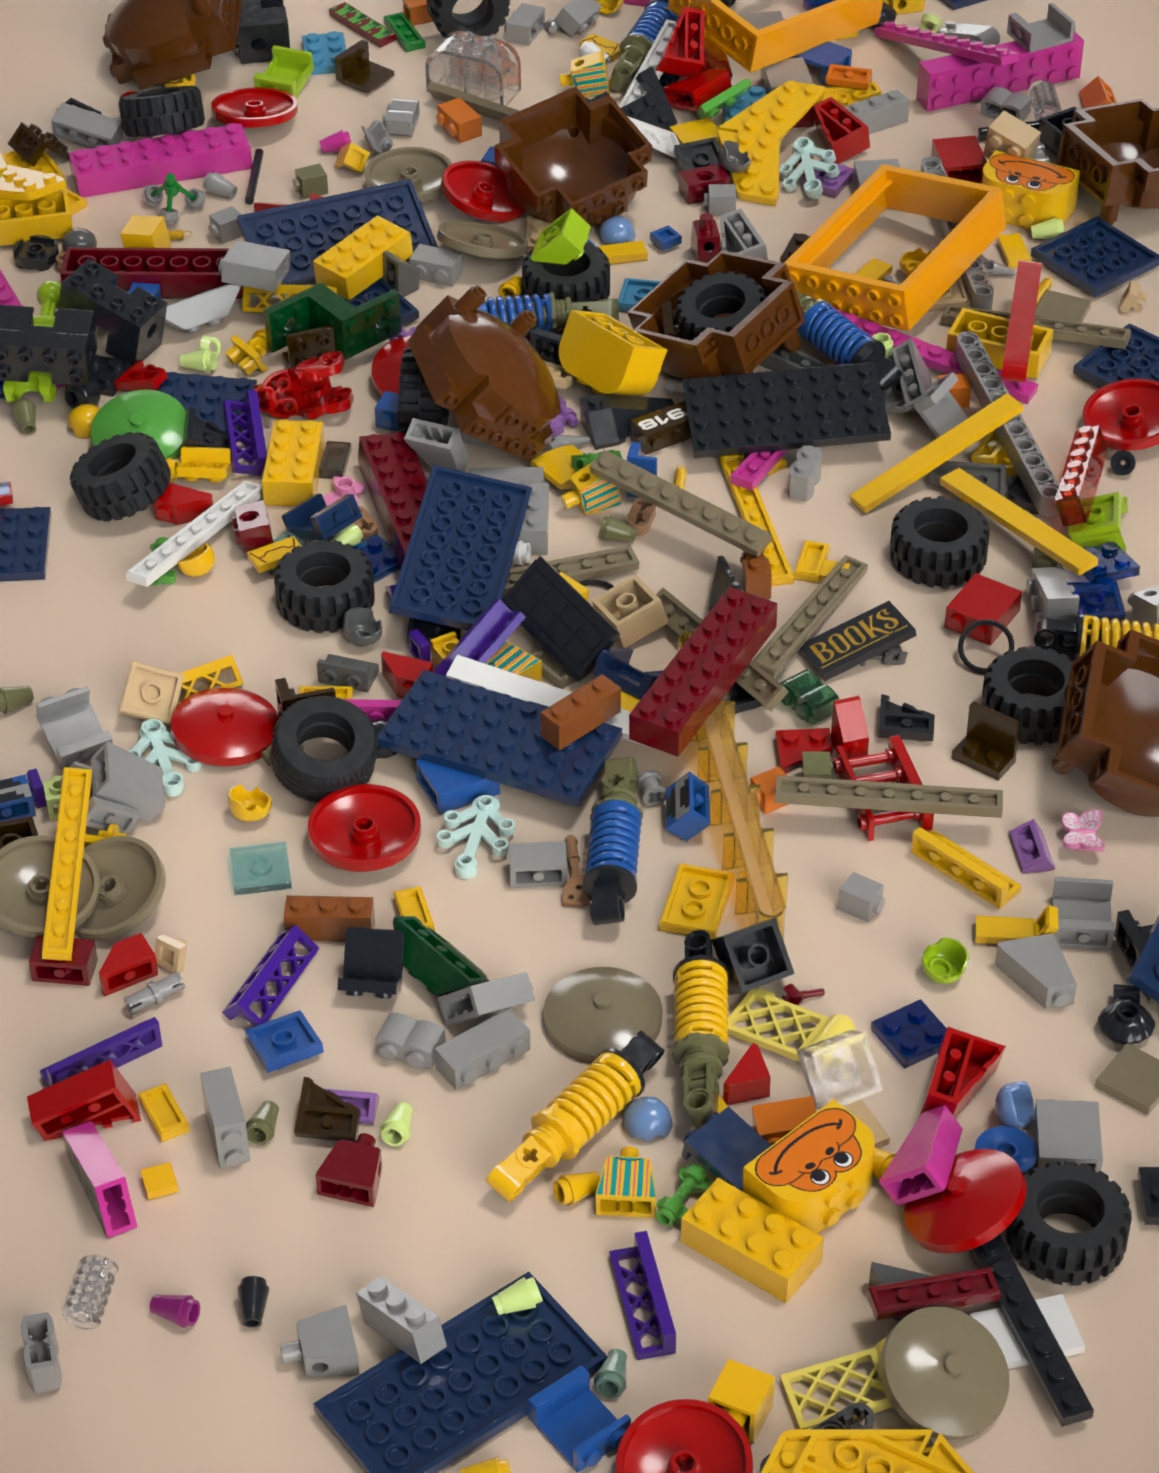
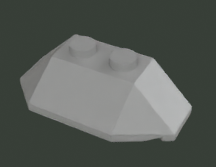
(201, 308)
(913, 382)

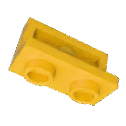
(204, 463)

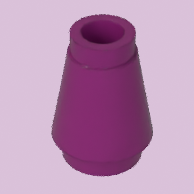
(176, 1308)

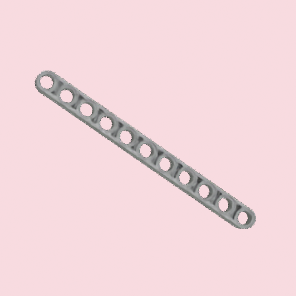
(975, 277)
(1013, 434)

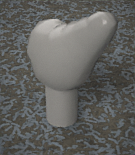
(551, 25)
(995, 268)
(564, 440)

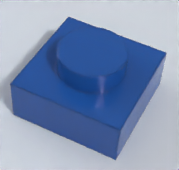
(665, 238)

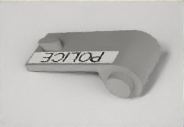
(975, 33)

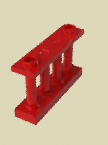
(902, 773)

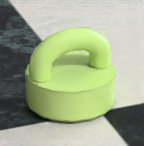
(930, 21)
(205, 343)

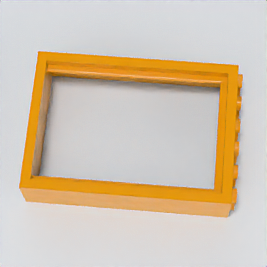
(784, 39)
(971, 204)

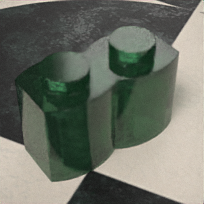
(809, 697)

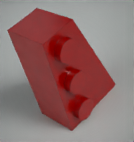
(685, 45)
(840, 130)
(961, 1070)
(92, 1095)

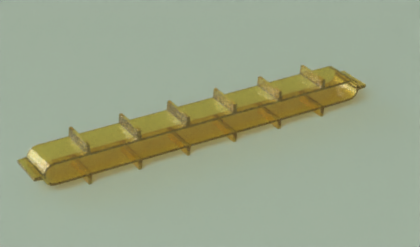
(721, 815)

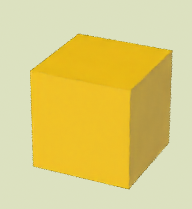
(145, 232)
(744, 1395)

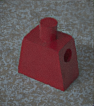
(705, 235)
(351, 1171)

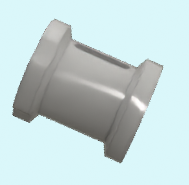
(650, 784)

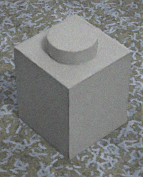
(720, 199)
(224, 225)
(861, 897)

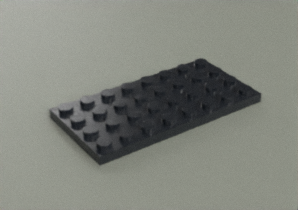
(785, 409)

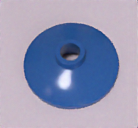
(1012, 1142)

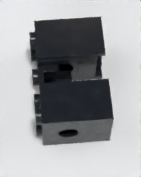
(260, 28)
(132, 319)
(63, 350)

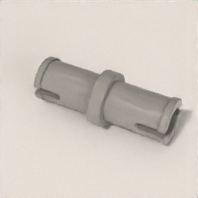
(154, 993)

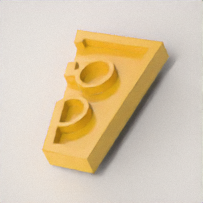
(847, 95)

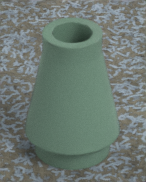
(611, 1377)

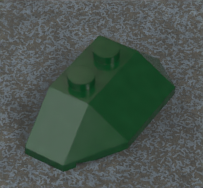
(435, 959)

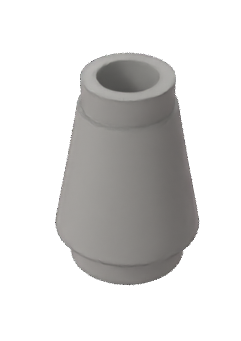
(218, 185)

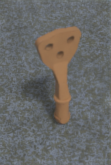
(576, 879)

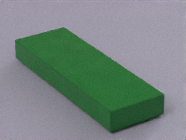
(405, 32)

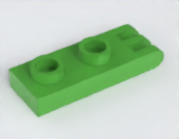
(726, 98)

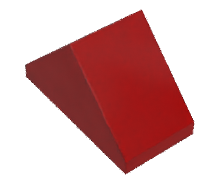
(748, 1079)

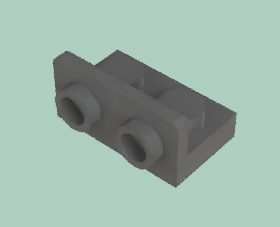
(347, 672)

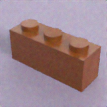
(580, 712)
(328, 916)

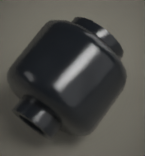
(78, 395)

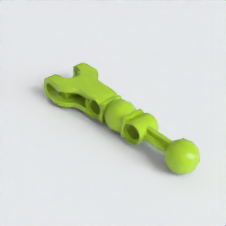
(48, 297)

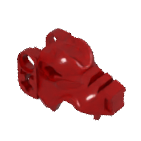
(305, 389)

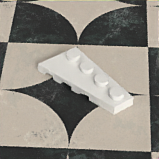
(659, 138)

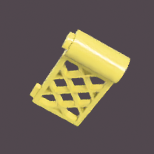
(825, 1027)
(840, 1366)

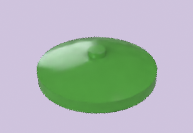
(143, 412)

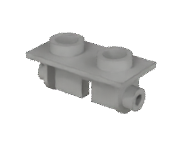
(377, 137)

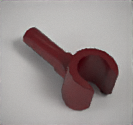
(796, 997)

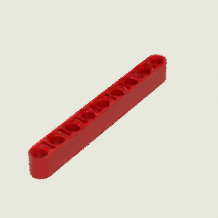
(1021, 321)

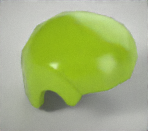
(945, 961)

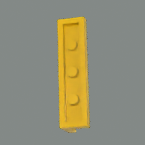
(282, 290)
(209, 669)
(964, 867)

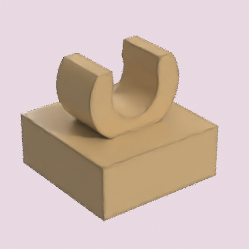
(1131, 296)
(170, 953)

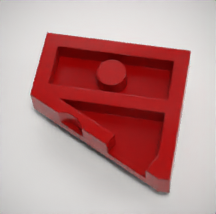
(141, 377)
(793, 742)

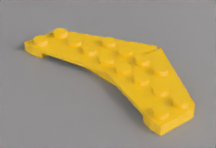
(760, 133)
(26, 183)
(862, 1452)

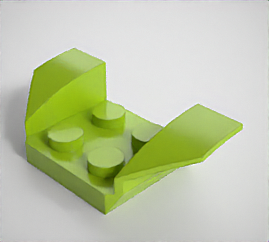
(1103, 522)

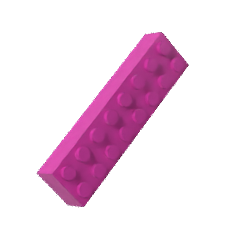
(962, 80)
(150, 160)

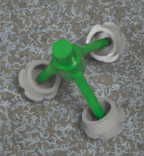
(154, 195)

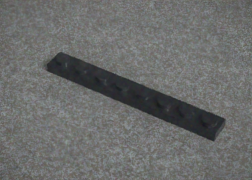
(1034, 1335)

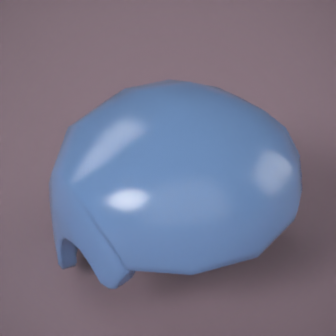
(617, 230)
(1015, 1105)
(647, 1119)

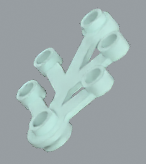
(803, 148)
(155, 733)
(484, 809)

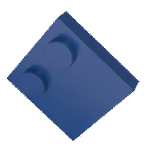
(284, 1041)

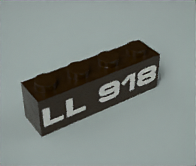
(661, 428)

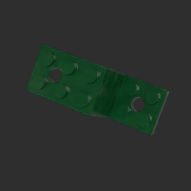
(320, 306)

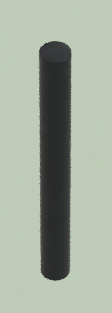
(254, 175)

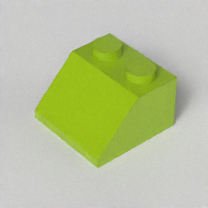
(562, 239)

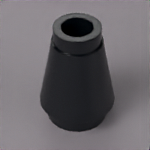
(252, 1300)

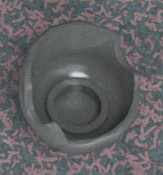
(732, 159)
(79, 238)
(361, 627)

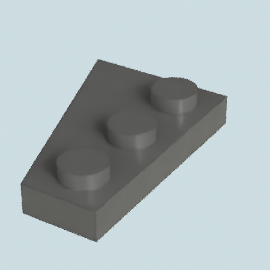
(989, 474)

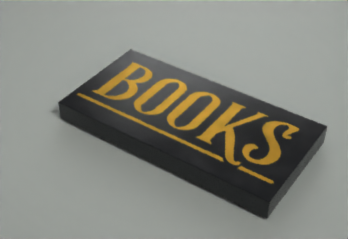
(857, 640)

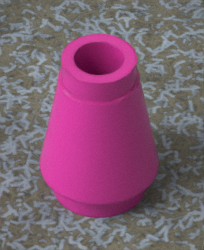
(335, 141)

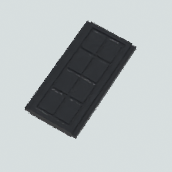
(560, 618)

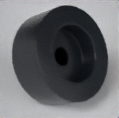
(1124, 469)

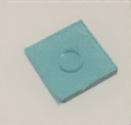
(260, 868)

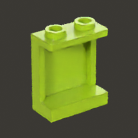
(287, 70)

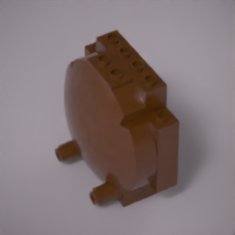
(169, 38)
(1116, 154)
(573, 158)
(719, 351)
(487, 374)
(1114, 722)

